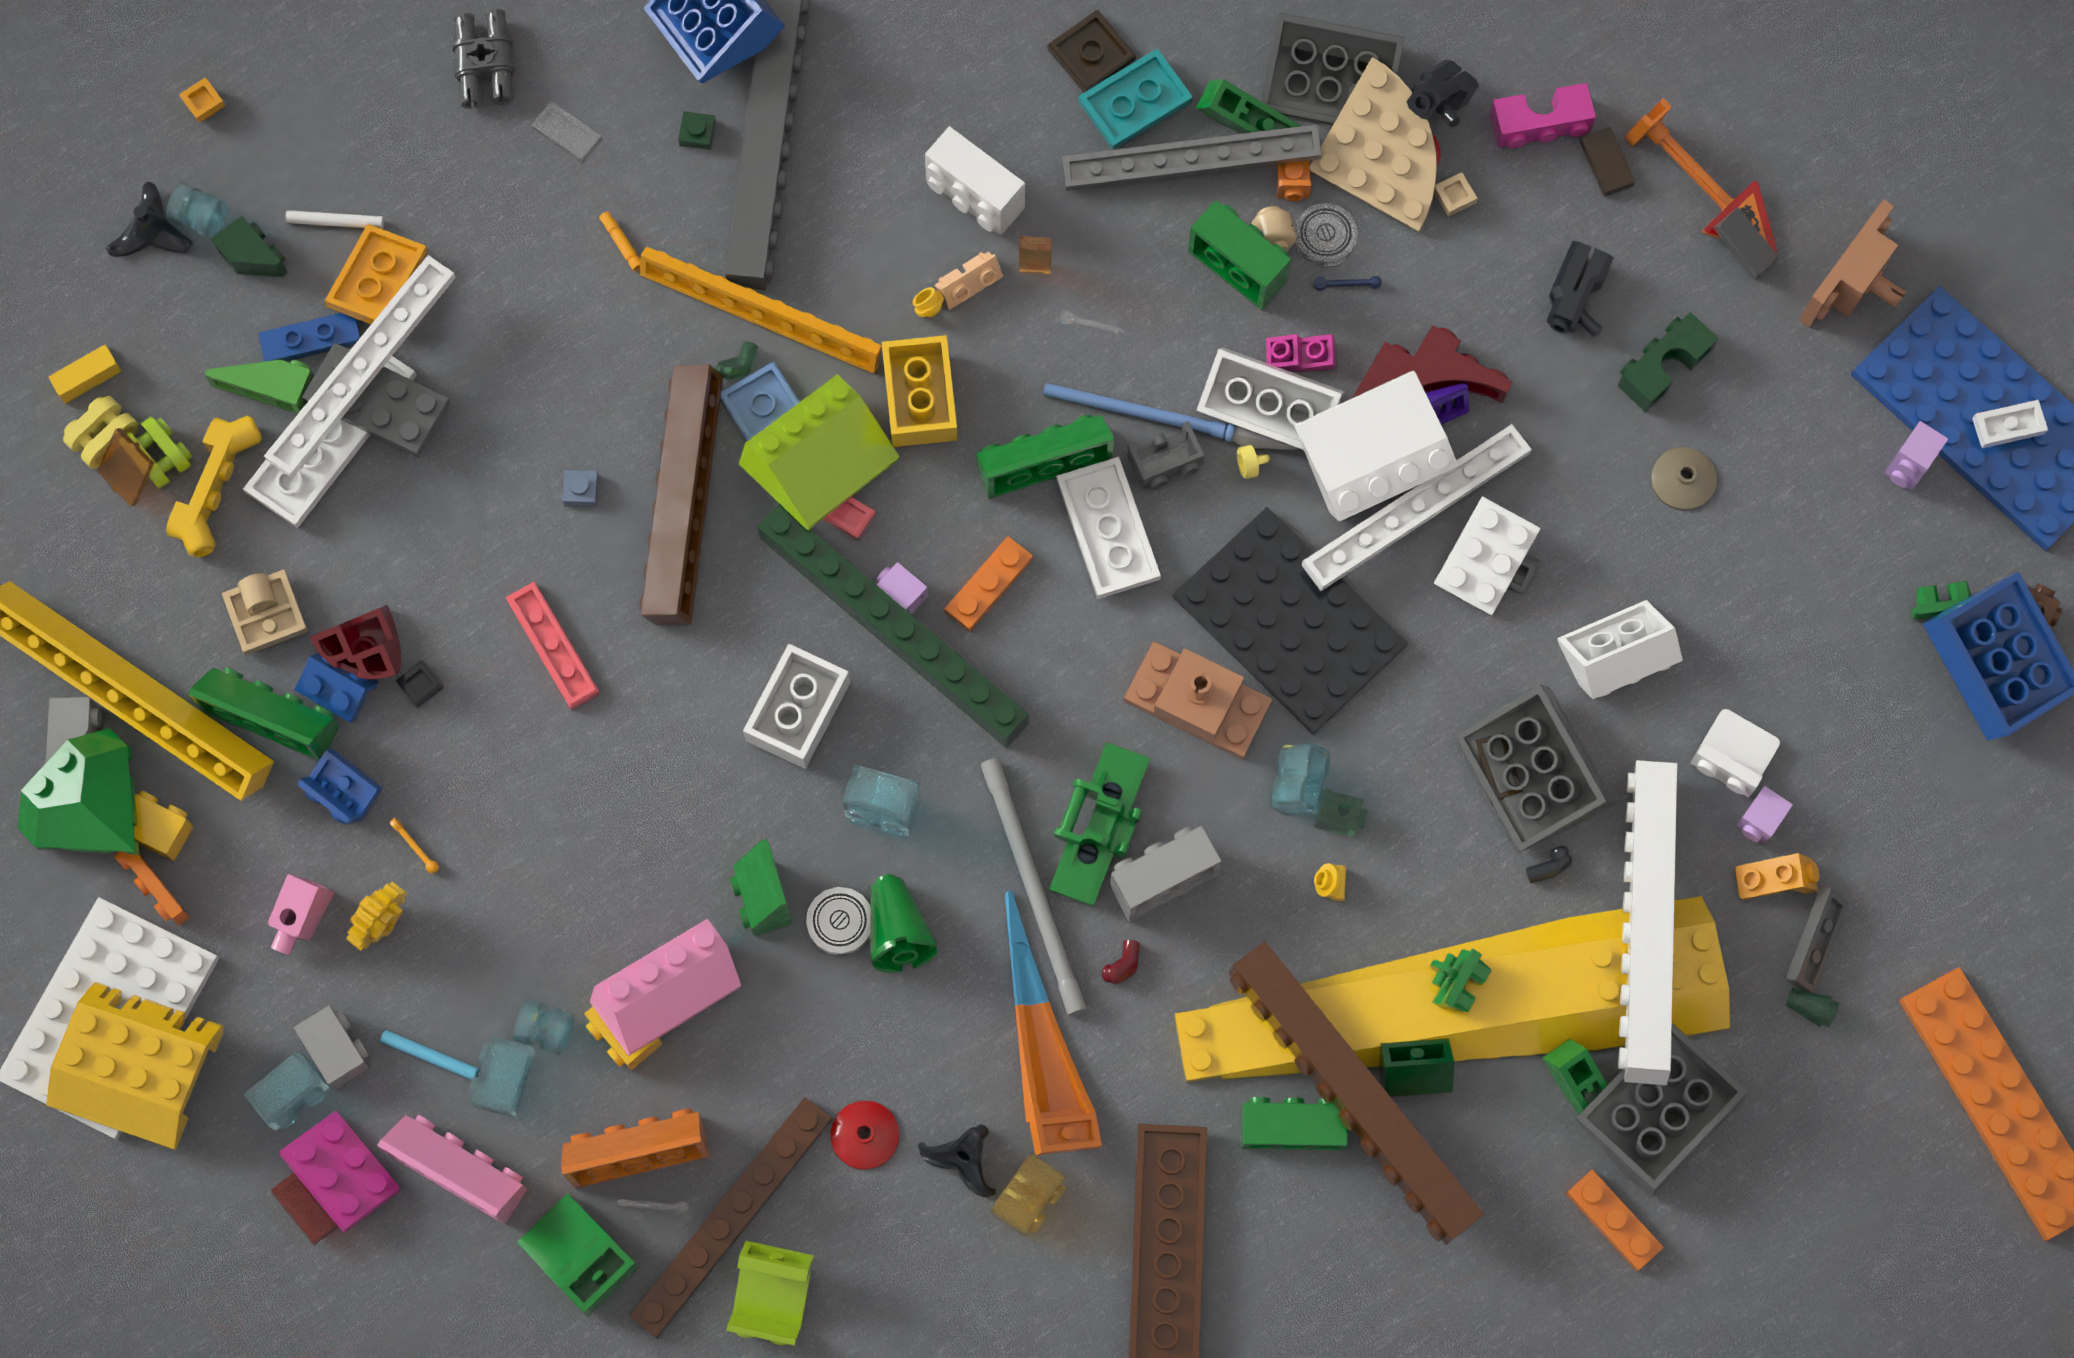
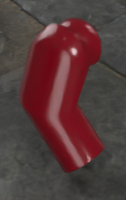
(1124, 967)

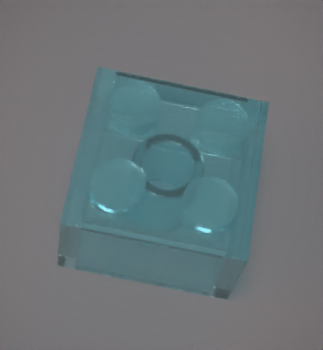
(881, 801)

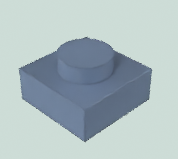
(580, 488)

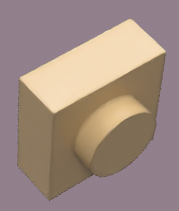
(1455, 194)

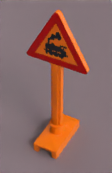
(1749, 201)

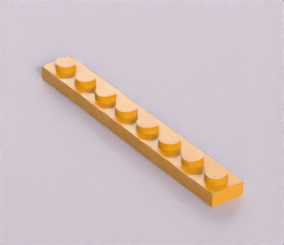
(760, 309)

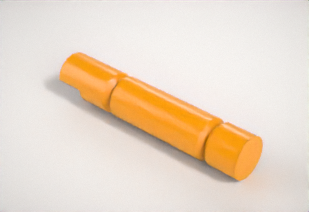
(620, 240)

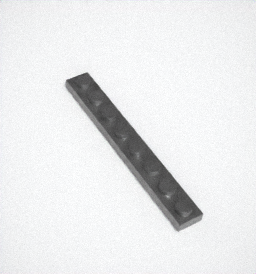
(1191, 157)

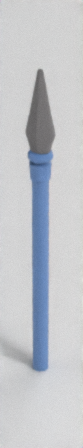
(1214, 428)

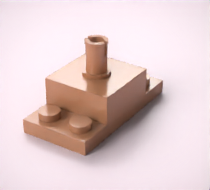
(1858, 272)
(1198, 698)

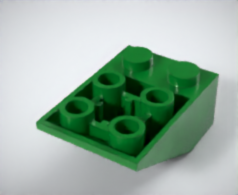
(577, 1255)

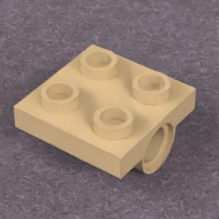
(264, 611)

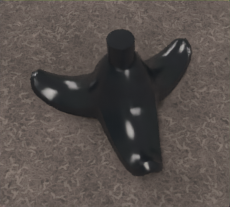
(149, 228)
(964, 1156)

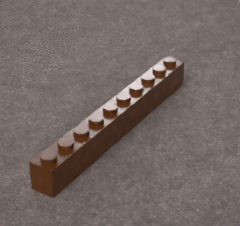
(1355, 1093)

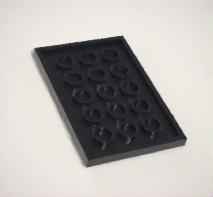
(1292, 637)

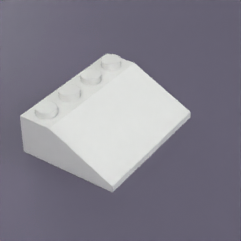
(1375, 446)

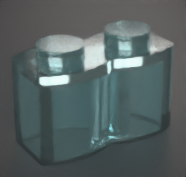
(1300, 779)

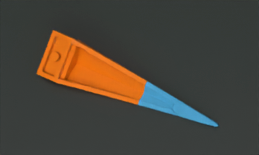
(1052, 1089)

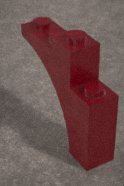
(1436, 367)

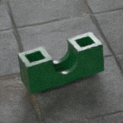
(1685, 341)

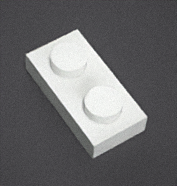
(2010, 424)

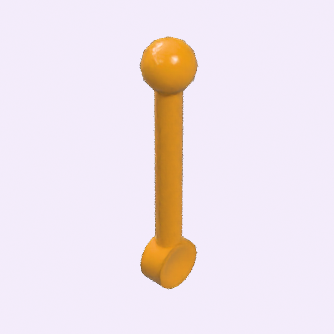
(431, 866)

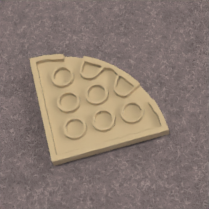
(1382, 149)

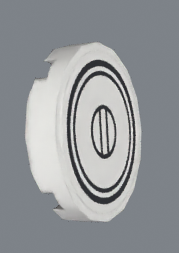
(839, 921)

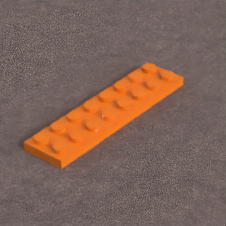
(1997, 1098)

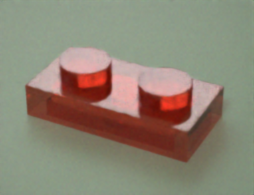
(303, 1209)

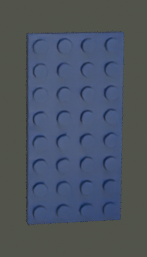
(1948, 368)

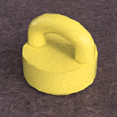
(1249, 462)

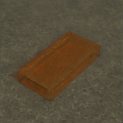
(1035, 254)

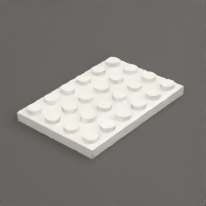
(116, 952)

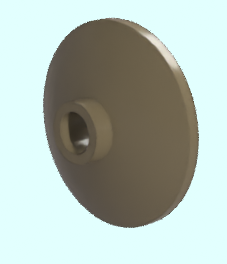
(1681, 492)

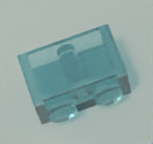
(501, 1076)
(287, 1091)

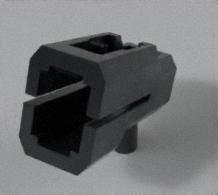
(1439, 97)
(1571, 306)

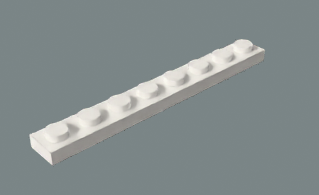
(359, 366)
(1415, 508)

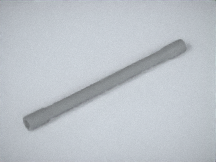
(1067, 984)

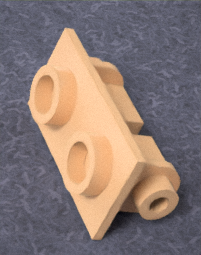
(979, 274)

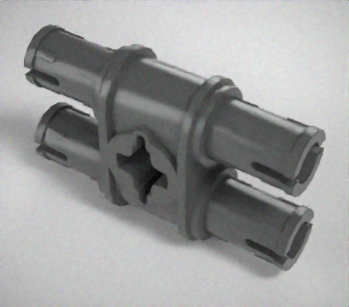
(497, 60)

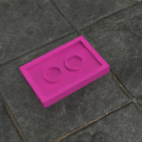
(339, 1171)

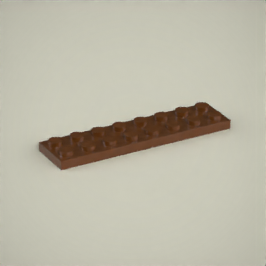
(1168, 1242)

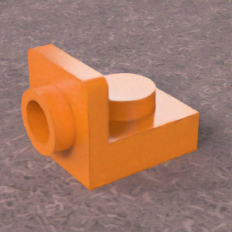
(1293, 181)

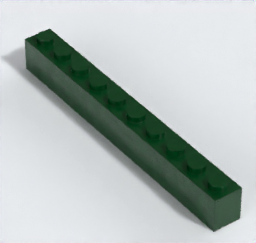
(893, 626)

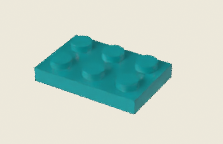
(1135, 99)

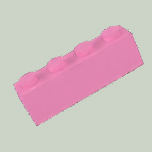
(666, 987)
(454, 1168)

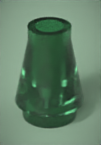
(1813, 1006)

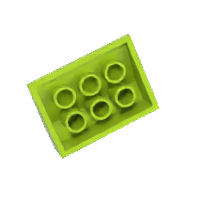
(819, 452)

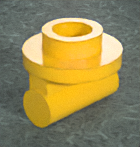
(1331, 881)

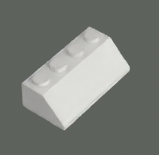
(1263, 396)

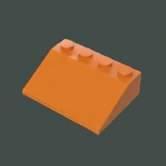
(634, 1149)

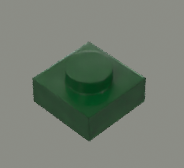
(697, 130)

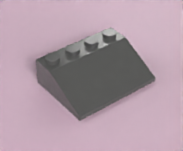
(1320, 63)
(1551, 764)
(1659, 1127)

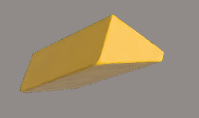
(84, 374)

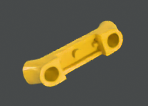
(223, 442)

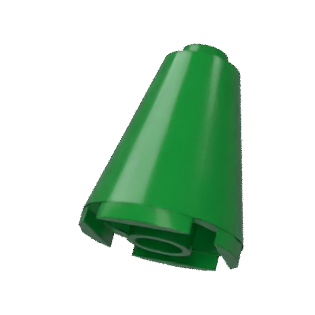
(897, 928)

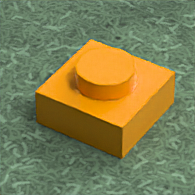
(202, 100)

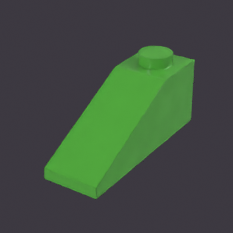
(267, 382)

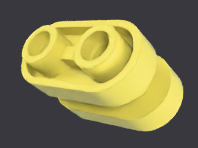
(95, 429)

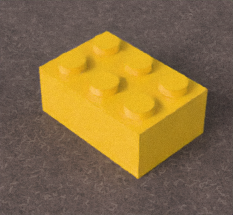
(919, 391)

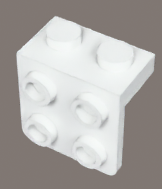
(1735, 752)

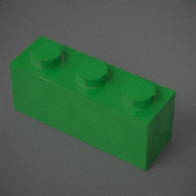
(1291, 1125)

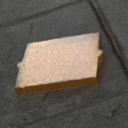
(125, 467)

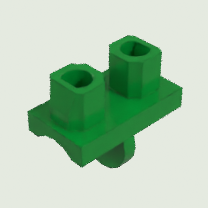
(1928, 600)
(1454, 974)

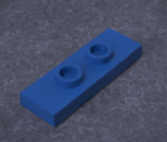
(309, 337)

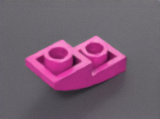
(1301, 354)

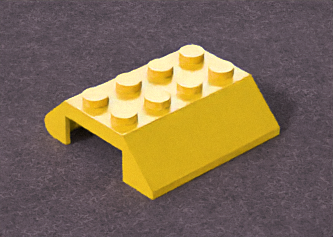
(130, 1064)

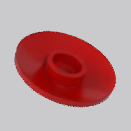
(868, 1152)

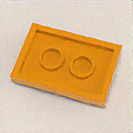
(374, 273)

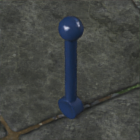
(1321, 283)

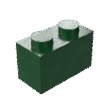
(1416, 1067)

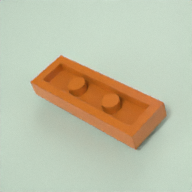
(988, 584)
(149, 883)
(1614, 1220)

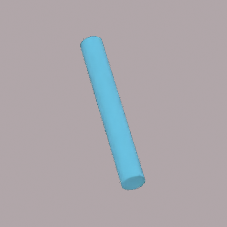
(429, 1055)

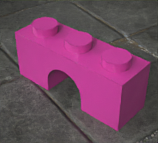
(1517, 124)

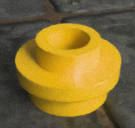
(928, 302)

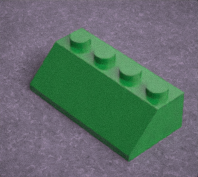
(1045, 455)
(264, 712)

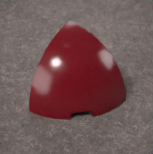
(362, 645)

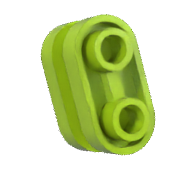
(175, 455)

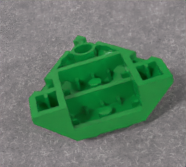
(82, 798)

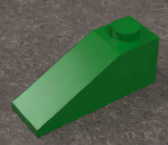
(1239, 109)
(1575, 1074)

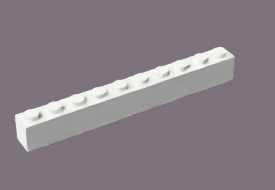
(1650, 923)

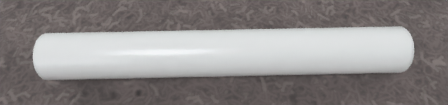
(333, 219)

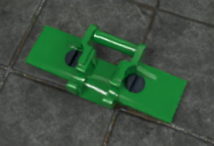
(1110, 827)

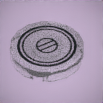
(1325, 234)

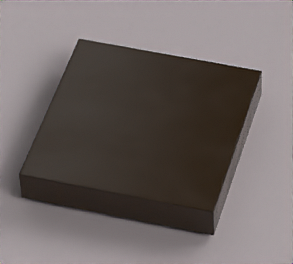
(1091, 51)

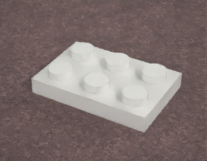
(1487, 555)

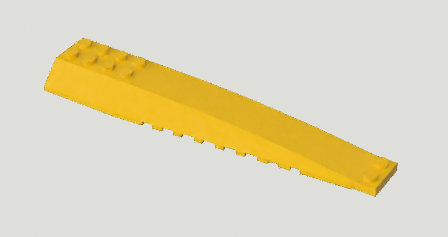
(1542, 990)

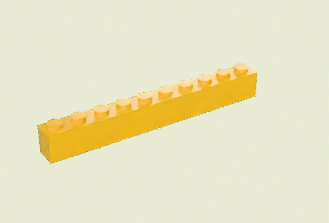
(131, 694)

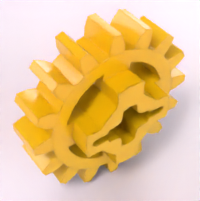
(376, 916)

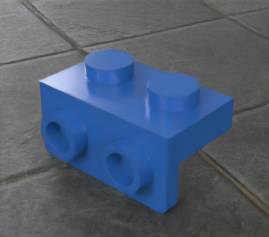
(334, 687)
(340, 788)

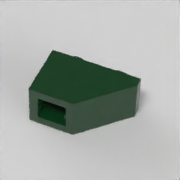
(247, 252)

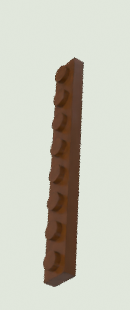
(730, 1217)

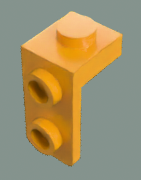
(1777, 875)

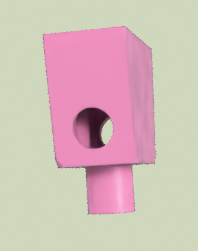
(306, 901)

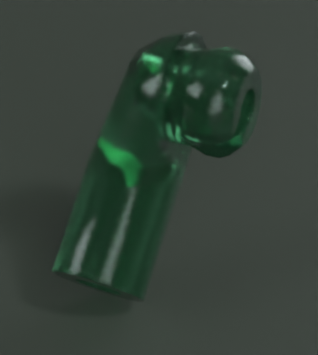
(739, 365)

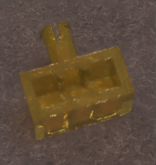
(1028, 1196)

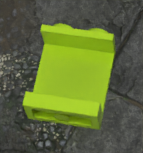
(770, 1293)

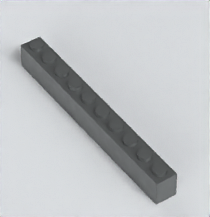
(765, 150)

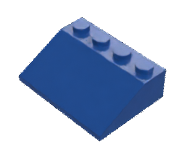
(715, 33)
(2002, 656)

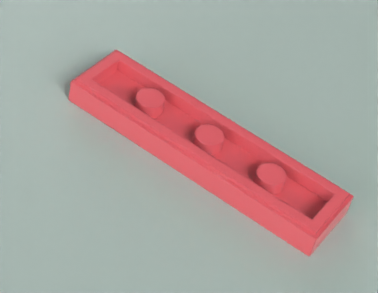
(552, 645)

